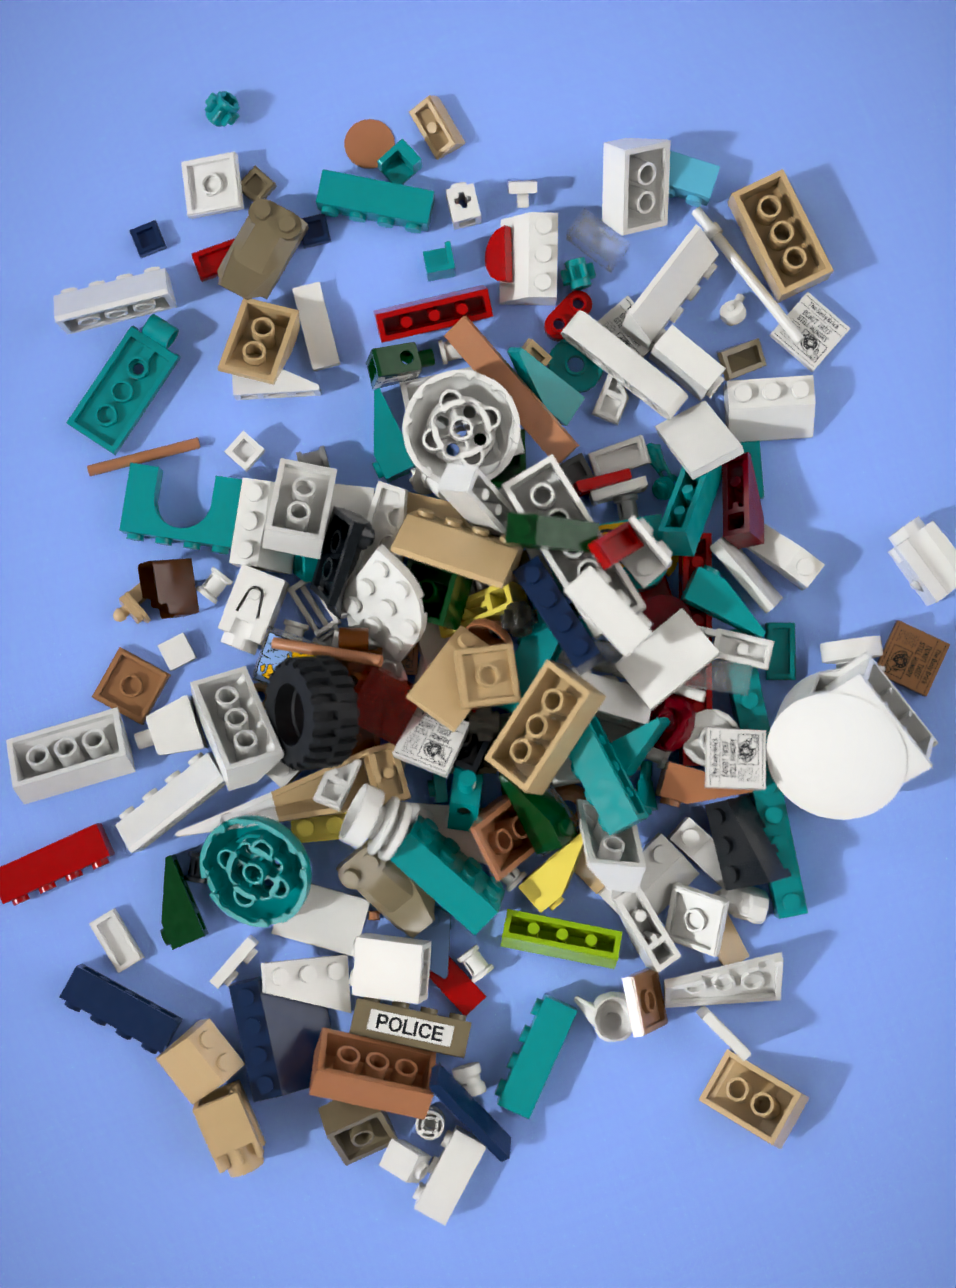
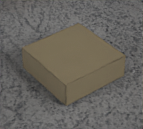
(257, 185)

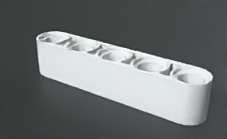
(624, 365)

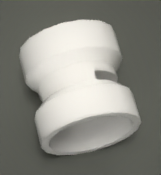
(469, 1077)
(434, 1121)

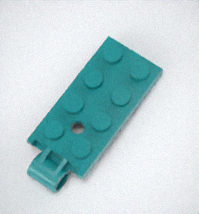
(120, 395)

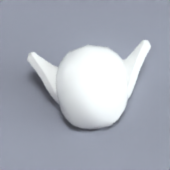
(608, 1015)

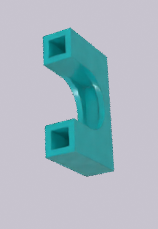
(143, 519)

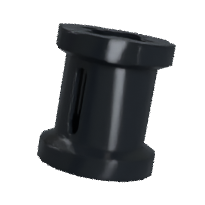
(194, 868)

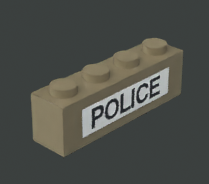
(410, 1027)

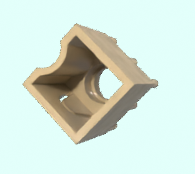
(230, 1129)

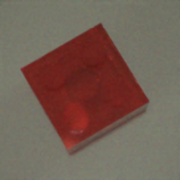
(384, 703)

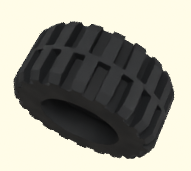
(313, 711)

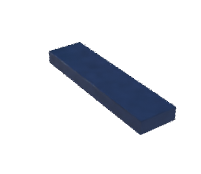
(470, 1112)

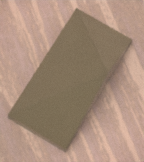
(741, 358)

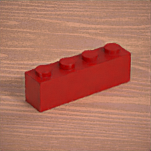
(432, 313)
(53, 862)

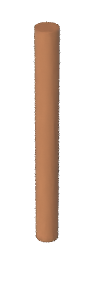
(144, 456)
(337, 653)

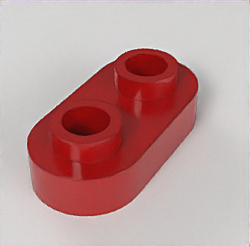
(565, 312)

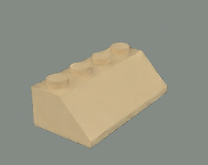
(457, 548)

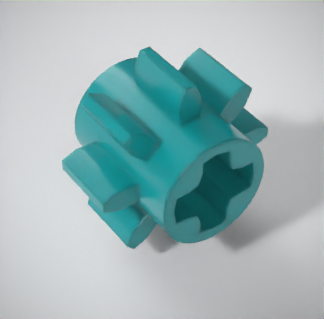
(222, 108)
(578, 274)

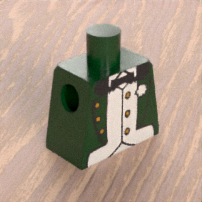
(387, 366)

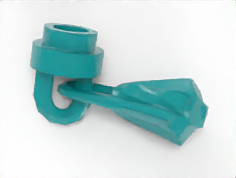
(664, 485)

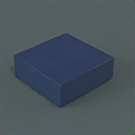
(318, 231)
(148, 239)

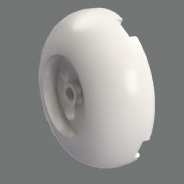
(447, 397)

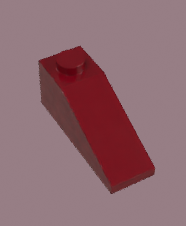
(741, 503)

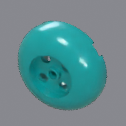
(243, 858)

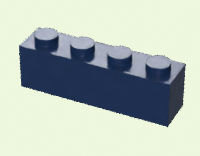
(558, 615)
(120, 1008)

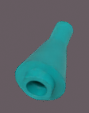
(645, 788)

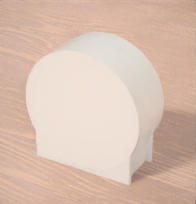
(846, 742)

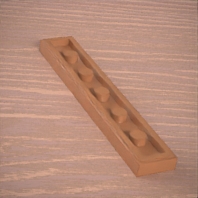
(532, 412)

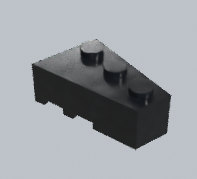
(742, 845)

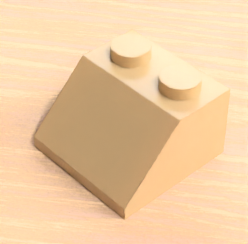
(200, 1060)

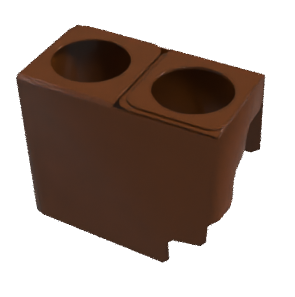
(169, 586)

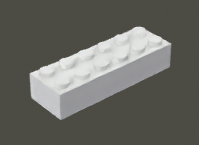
(548, 492)

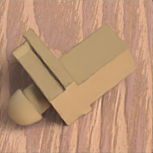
(131, 606)

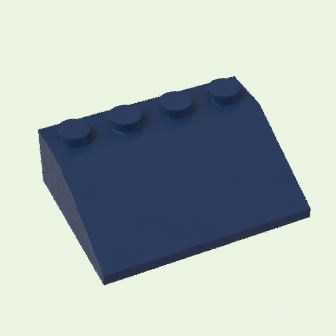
(276, 1038)

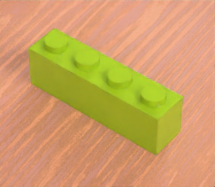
(561, 939)

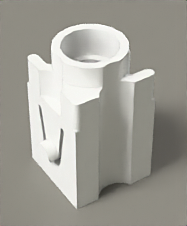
(925, 559)
(252, 608)

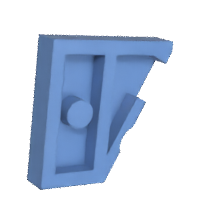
(439, 934)

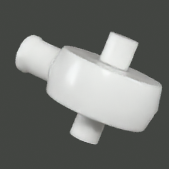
(733, 311)

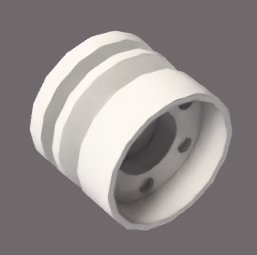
(846, 650)
(380, 824)

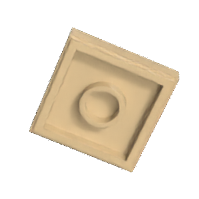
(487, 676)

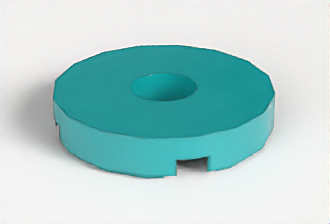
(580, 381)

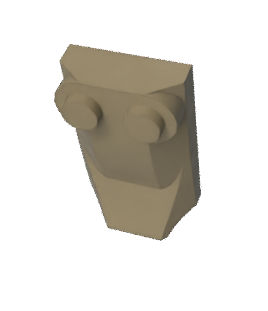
(261, 250)
(388, 890)

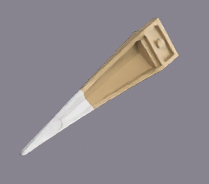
(296, 799)

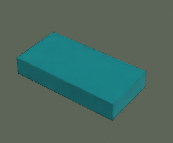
(783, 656)

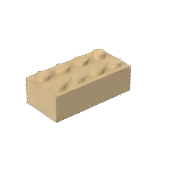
(780, 236)
(544, 727)

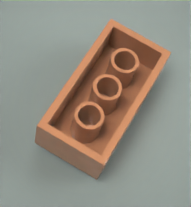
(372, 1073)

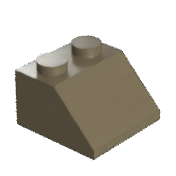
(356, 1130)

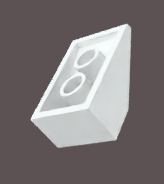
(299, 508)

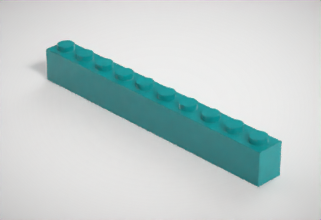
(788, 893)

